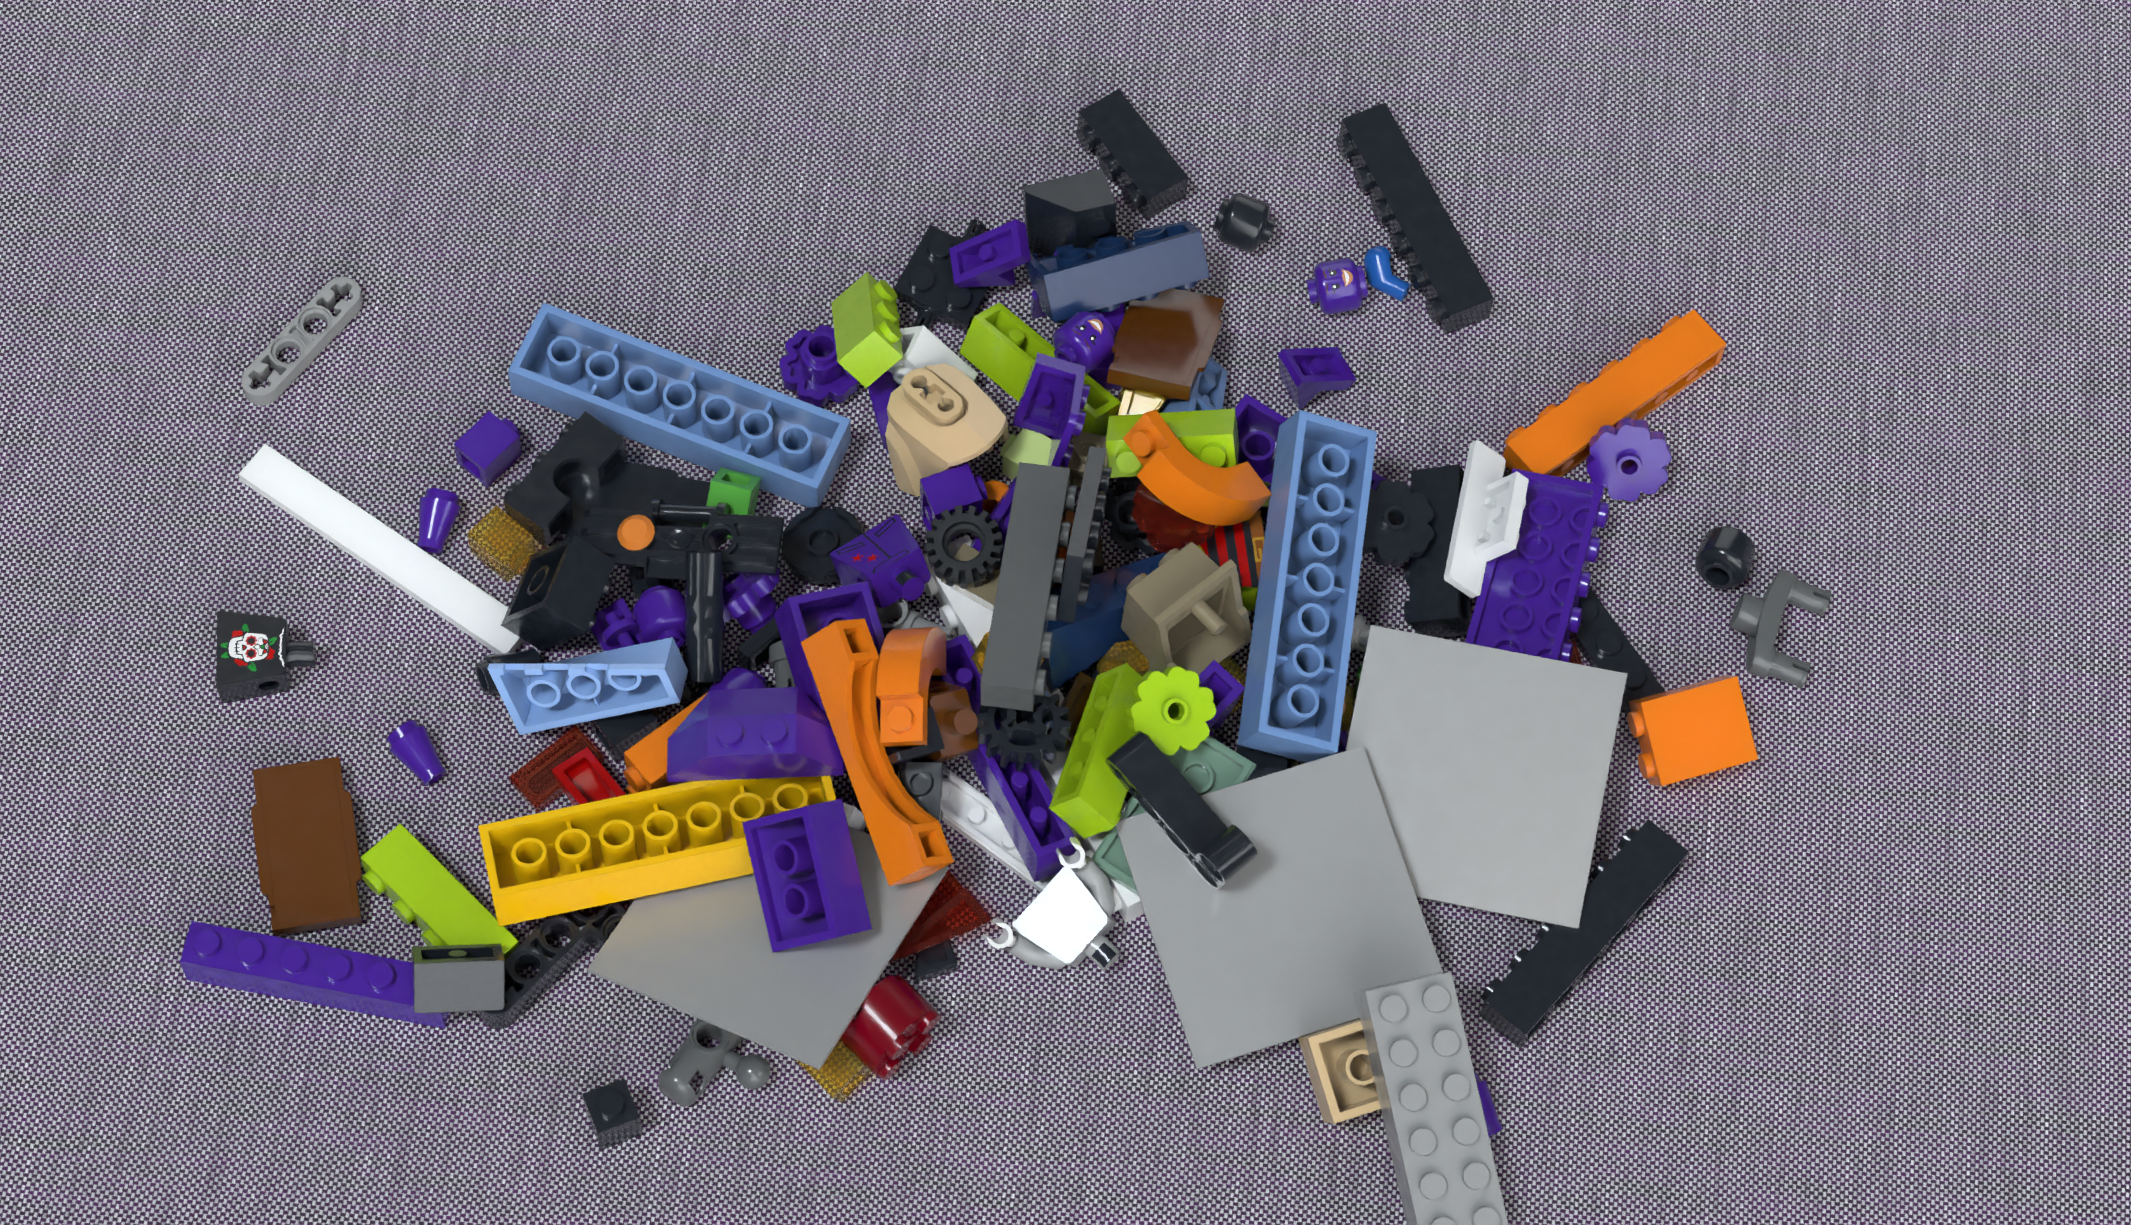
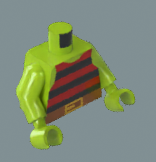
(1244, 546)

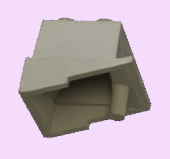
(1186, 612)

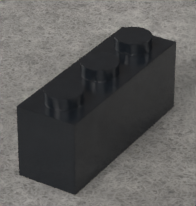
(1131, 155)

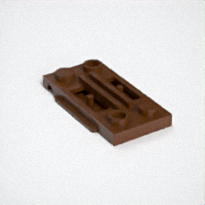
(1166, 343)
(306, 846)

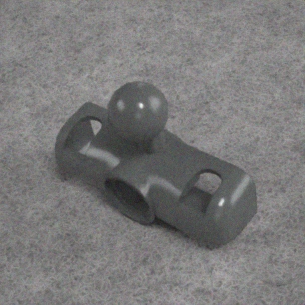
(751, 1070)

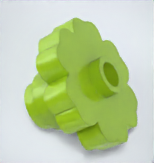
(1188, 713)

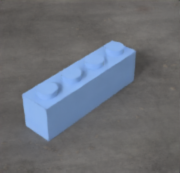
(591, 685)

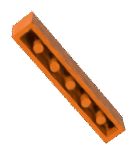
(1624, 389)

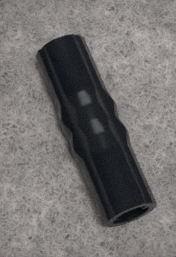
(704, 615)

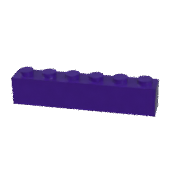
(1018, 797)
(303, 972)

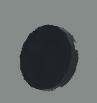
(811, 539)

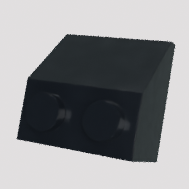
(1069, 212)

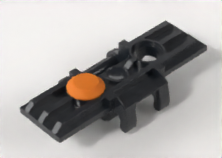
(641, 540)

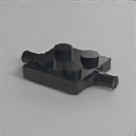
(929, 281)

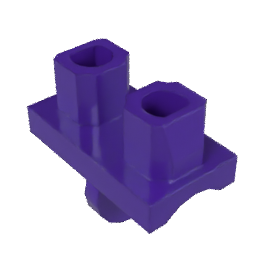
(615, 627)

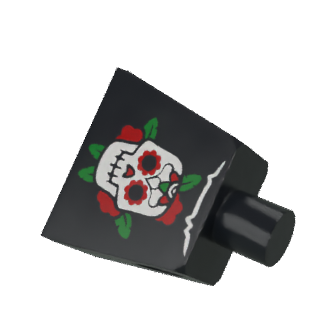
(256, 656)

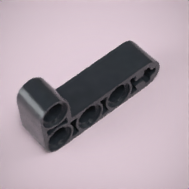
(1180, 811)
(549, 960)

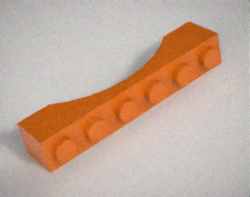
(846, 674)

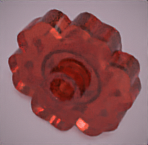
(1164, 525)

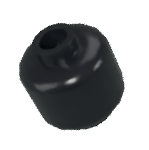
(1244, 222)
(1724, 557)

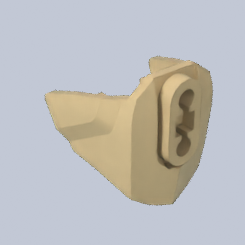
(939, 428)

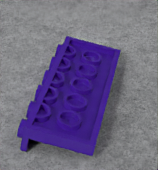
(1535, 589)

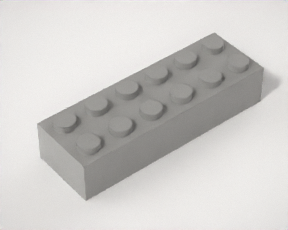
(1430, 1102)

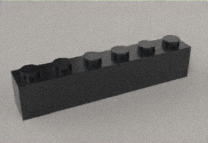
(1415, 219)
(1566, 954)

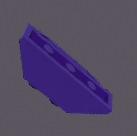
(753, 738)

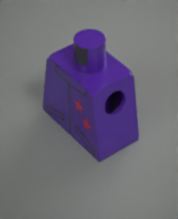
(887, 560)

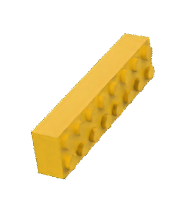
(632, 844)

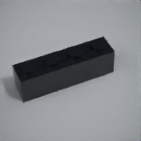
(1434, 604)

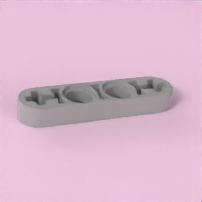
(297, 337)

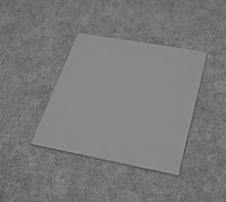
(1488, 769)
(1296, 926)
(714, 960)

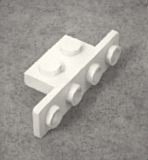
(1485, 518)

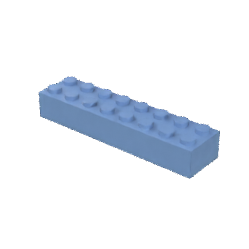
(680, 405)
(1307, 588)

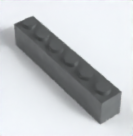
(1026, 587)

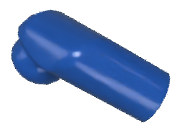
(1380, 274)

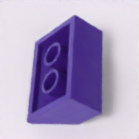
(807, 875)

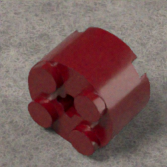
(890, 1025)

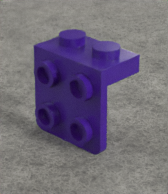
(1053, 404)

